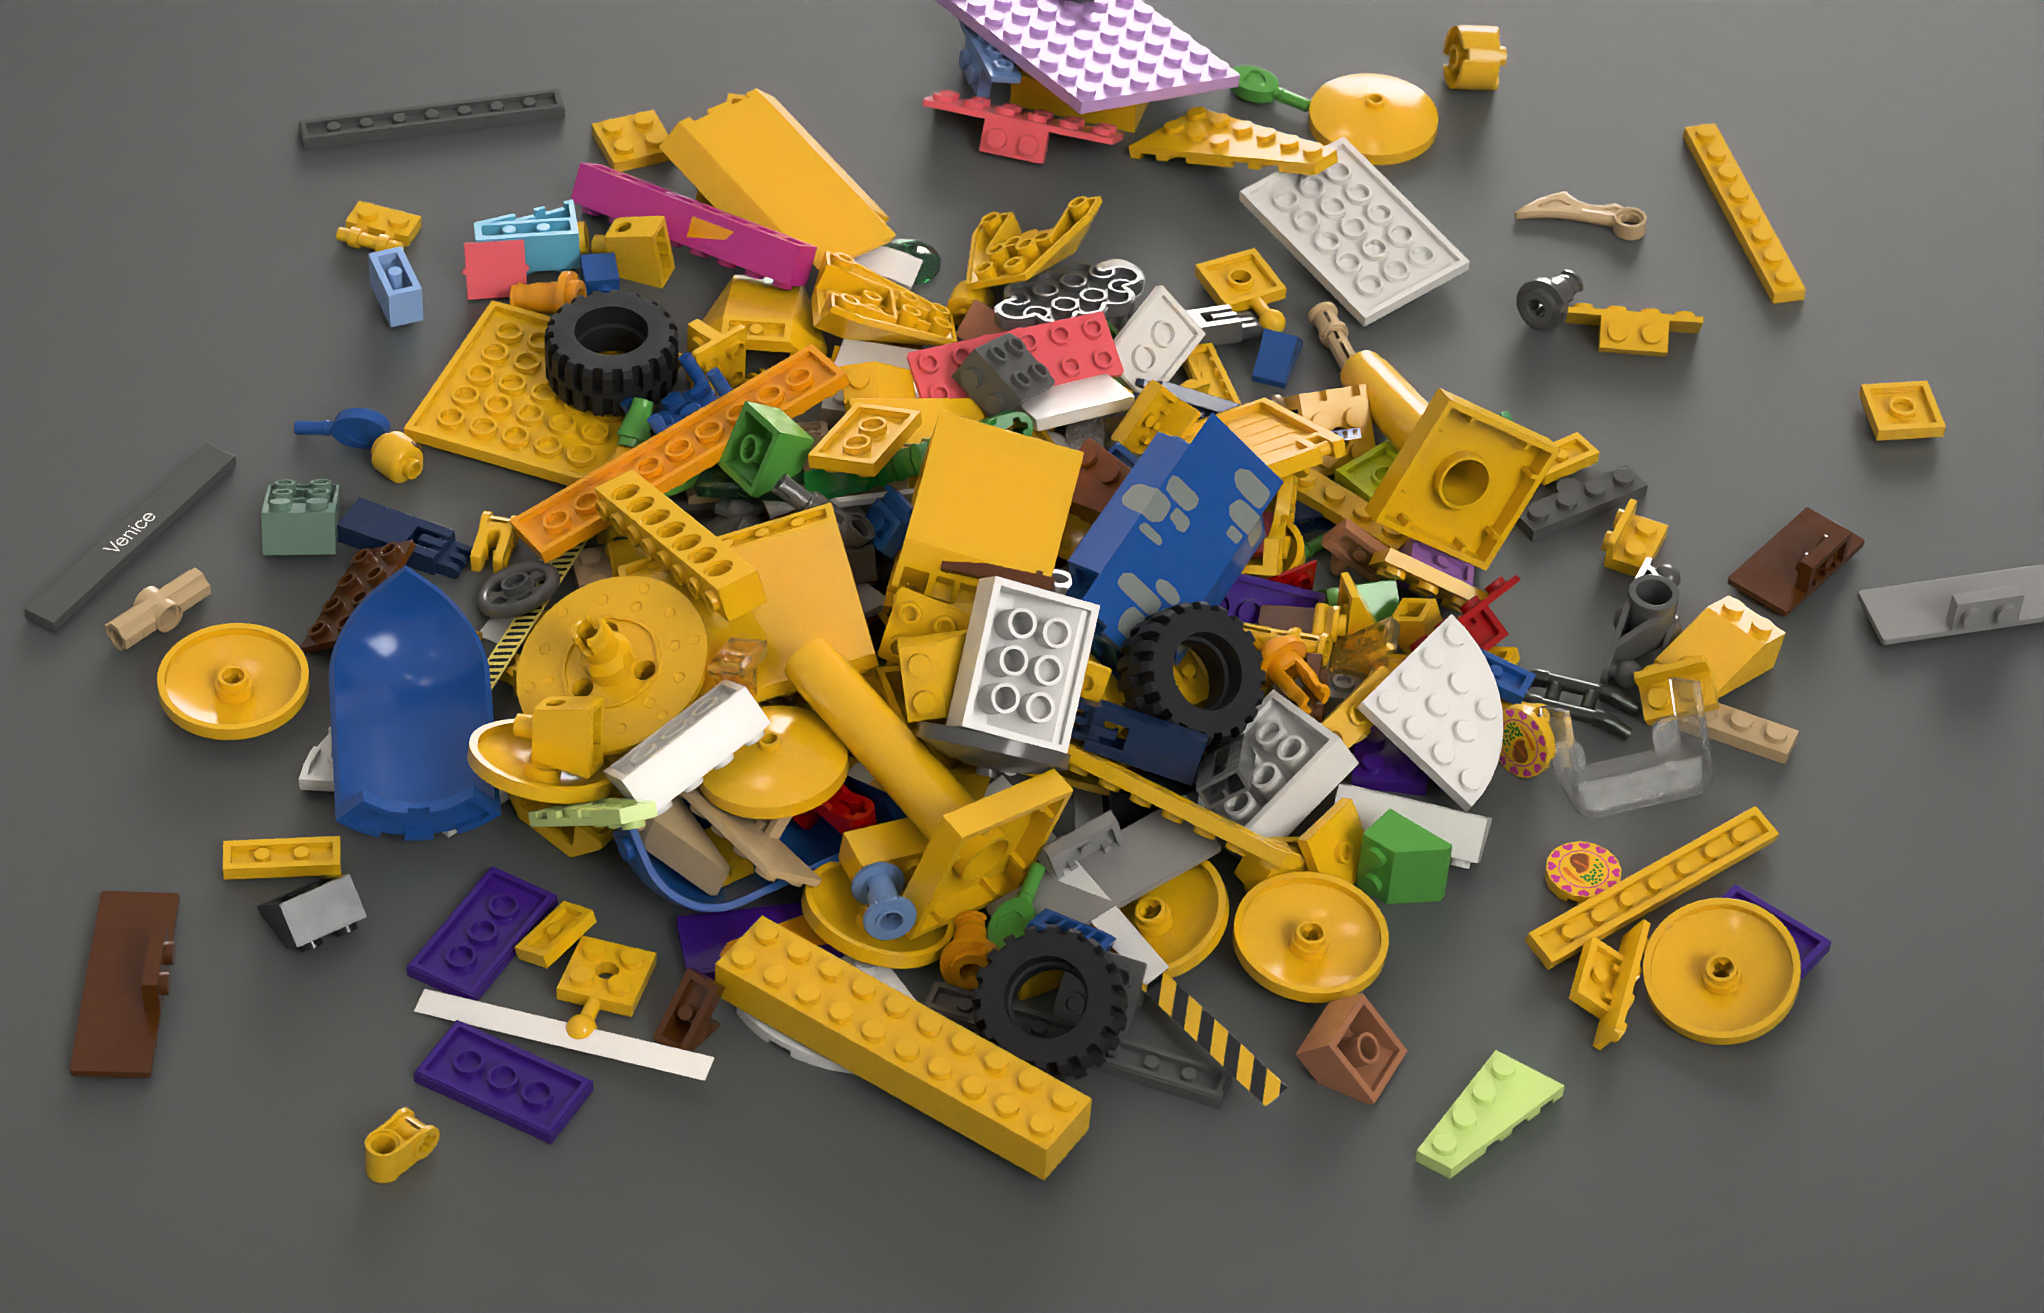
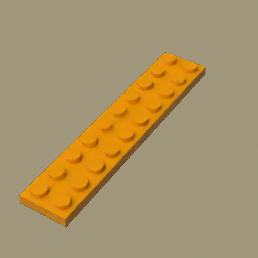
(678, 451)

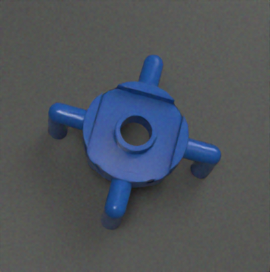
(678, 405)

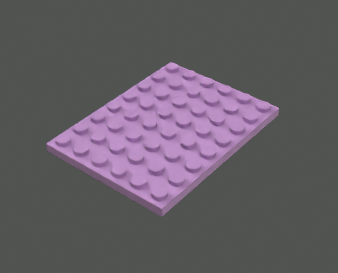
(1097, 50)

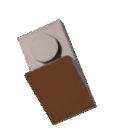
(689, 1014)

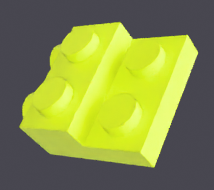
(1367, 471)

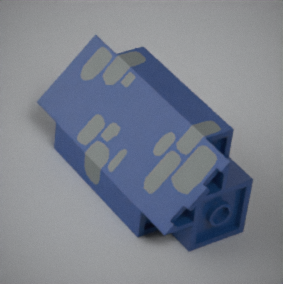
(1172, 533)

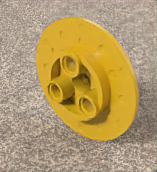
(608, 645)

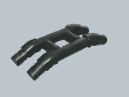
(1591, 693)

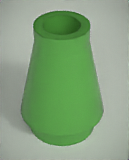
(634, 426)

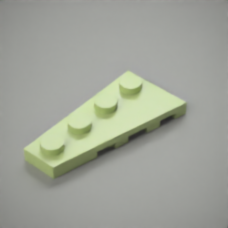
(600, 813)
(1486, 1111)

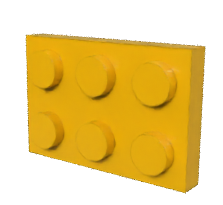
(865, 439)
(1423, 579)

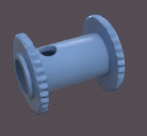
(887, 914)

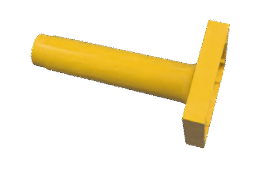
(1457, 467)
(973, 846)

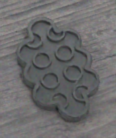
(1069, 293)

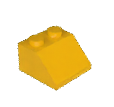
(930, 672)

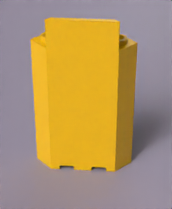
(774, 173)

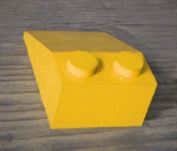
(1732, 640)

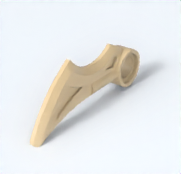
(1564, 206)

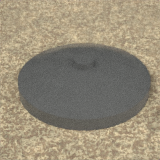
(990, 752)

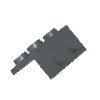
(1002, 375)

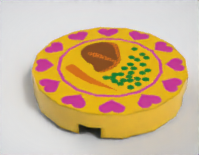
(1526, 742)
(1581, 871)

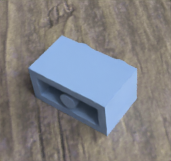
(395, 286)

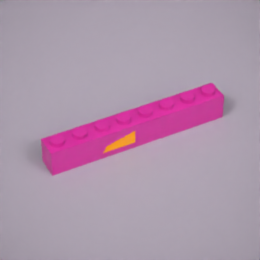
(697, 226)

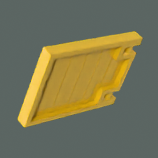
(1278, 436)

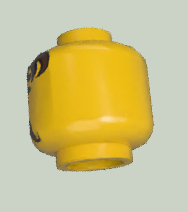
(397, 457)

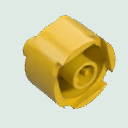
(1473, 57)

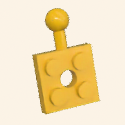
(1257, 286)
(617, 995)

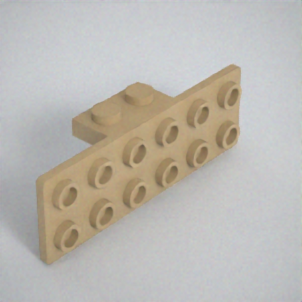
(755, 841)

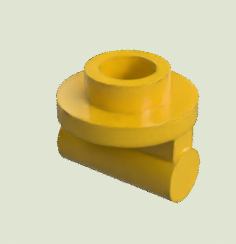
(1329, 620)

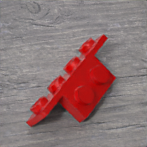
(1479, 618)

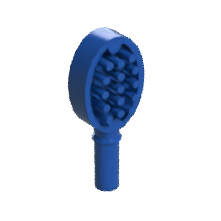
(350, 427)

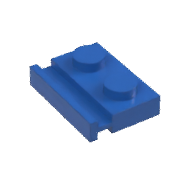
(890, 520)

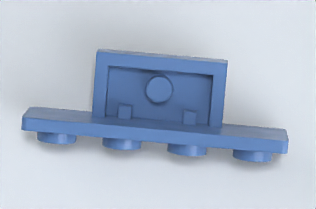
(985, 64)

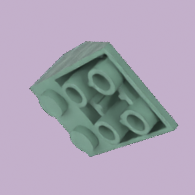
(300, 518)

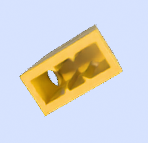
(640, 249)
(566, 733)

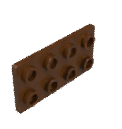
(1796, 561)
(363, 575)

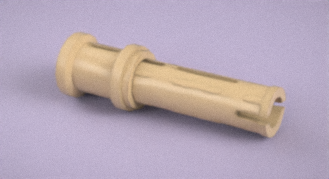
(1331, 331)

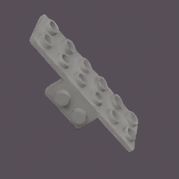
(1956, 604)
(1120, 862)

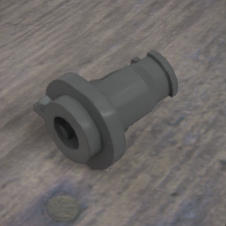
(1545, 301)

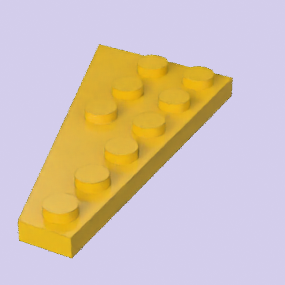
(1223, 140)

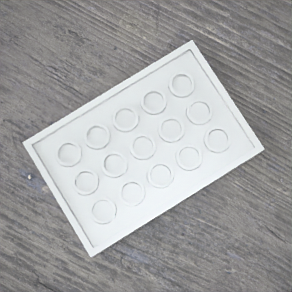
(1355, 234)

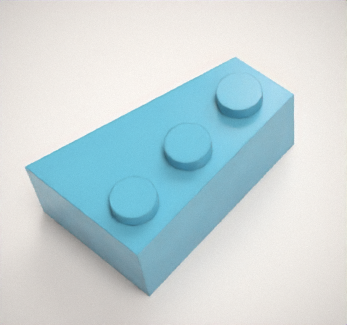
(548, 236)

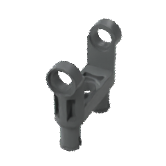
(802, 500)

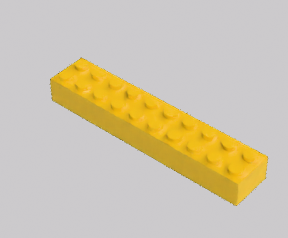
(904, 1047)

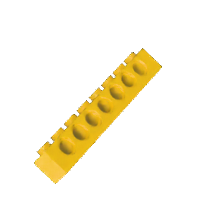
(680, 545)

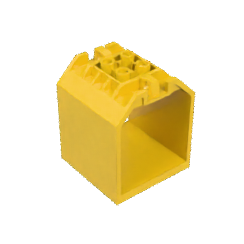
(983, 501)

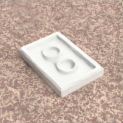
(1156, 340)
(1077, 402)

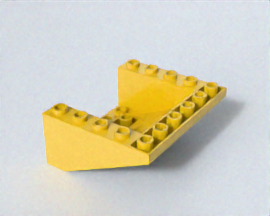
(807, 594)

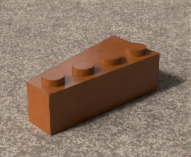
(1097, 481)

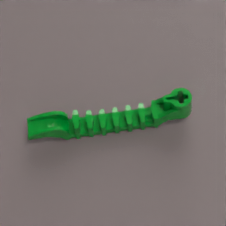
(902, 465)

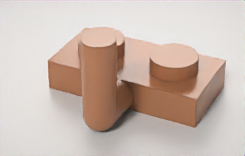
(1351, 548)

